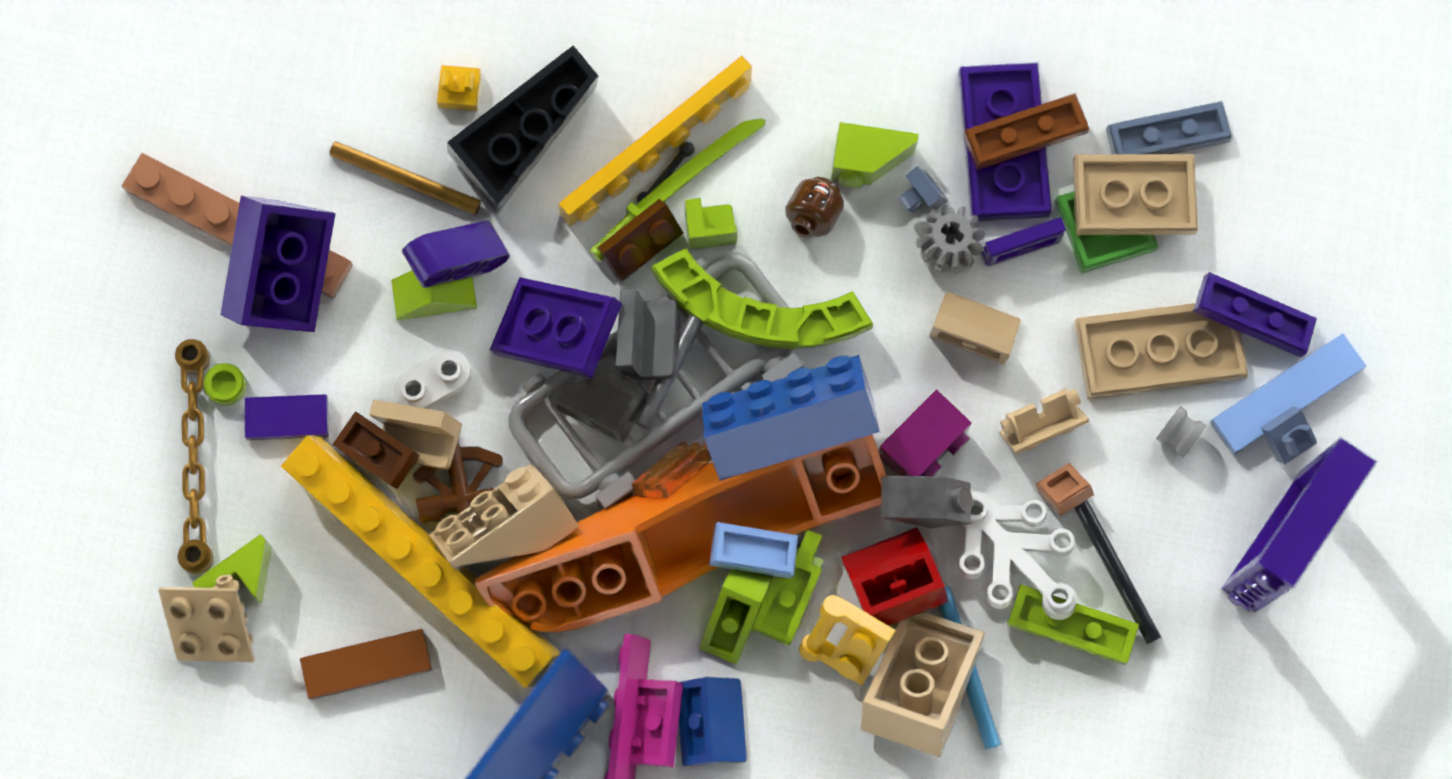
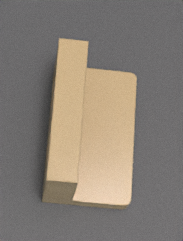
(975, 327)
(424, 430)

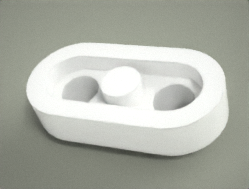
(434, 384)

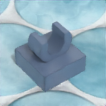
(923, 191)
(1289, 435)

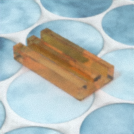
(672, 471)

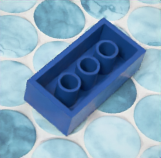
(789, 417)

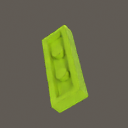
(1083, 630)

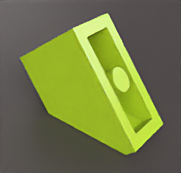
(869, 153)
(735, 614)

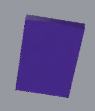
(556, 327)

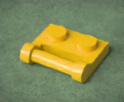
(859, 645)

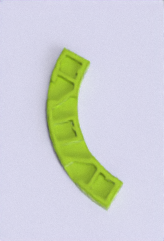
(755, 320)

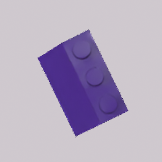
(277, 264)

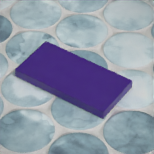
(1018, 185)

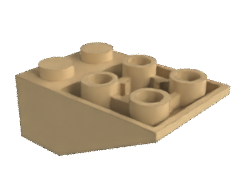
(509, 521)

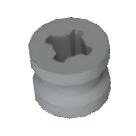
(1181, 431)

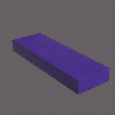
(1255, 314)

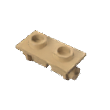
(1027, 429)

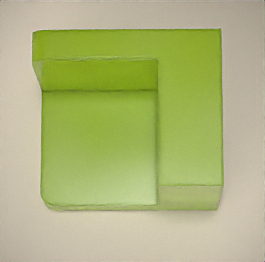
(709, 225)

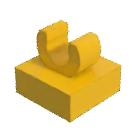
(459, 88)

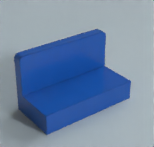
(712, 721)

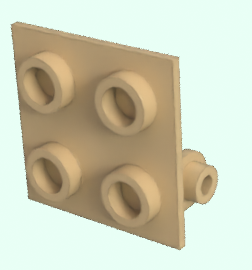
(208, 622)

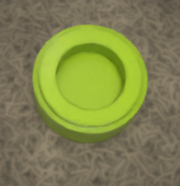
(225, 384)

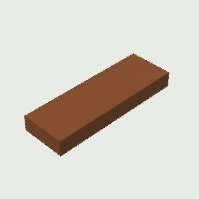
(1026, 131)
(365, 664)

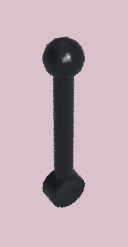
(686, 149)

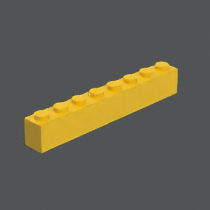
(418, 559)

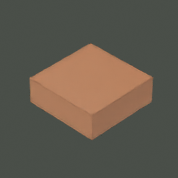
(1064, 489)

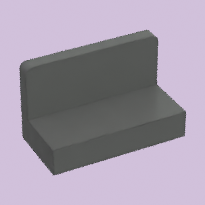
(646, 337)

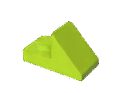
(247, 563)

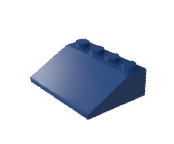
(546, 724)

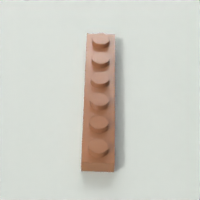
(206, 209)

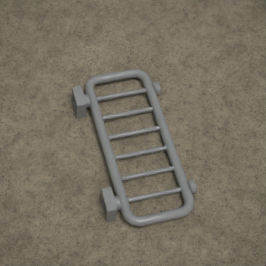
(606, 477)

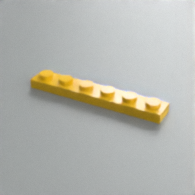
(645, 151)

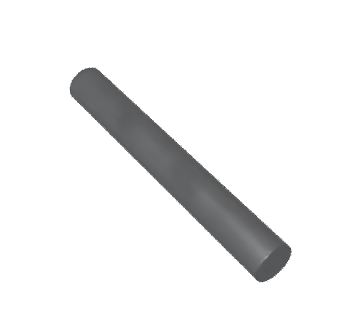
(662, 386)

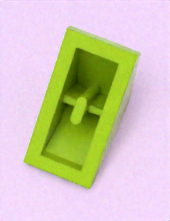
(415, 301)

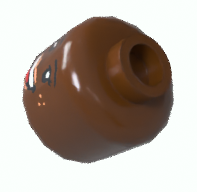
(814, 207)

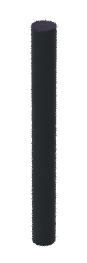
(1117, 572)

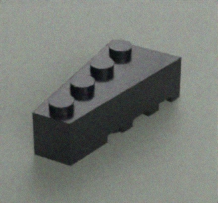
(518, 130)

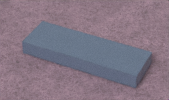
(1171, 131)

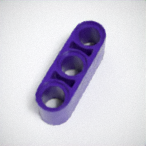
(455, 253)

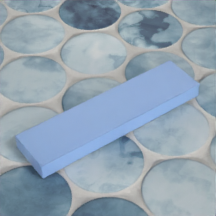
(1294, 387)

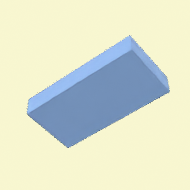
(753, 550)

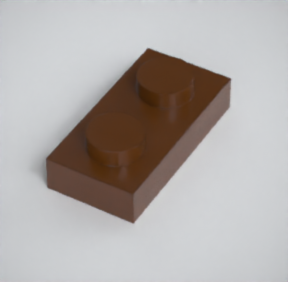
(640, 240)
(376, 450)

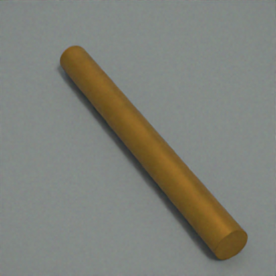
(405, 177)

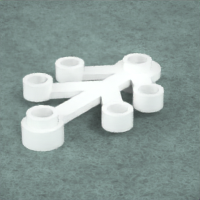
(1012, 548)

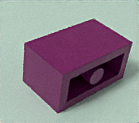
(926, 438)

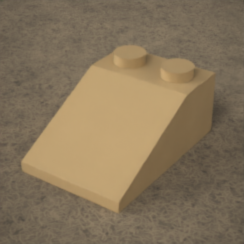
(921, 682)

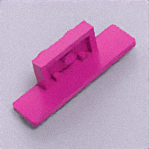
(644, 714)

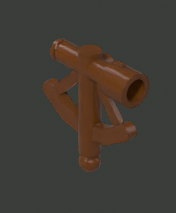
(461, 495)

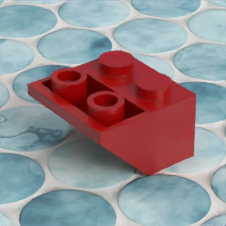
(896, 577)

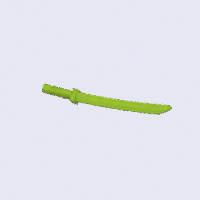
(686, 174)

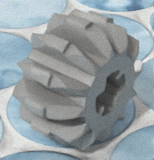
(965, 242)

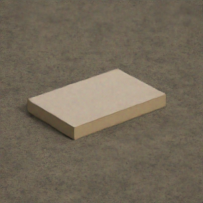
(1135, 194)

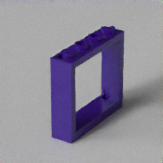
(1298, 526)

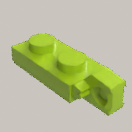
(789, 597)

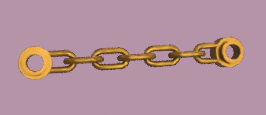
(197, 367)

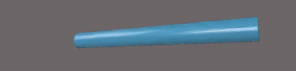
(974, 688)

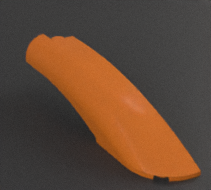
(656, 545)

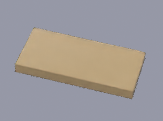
(1156, 351)

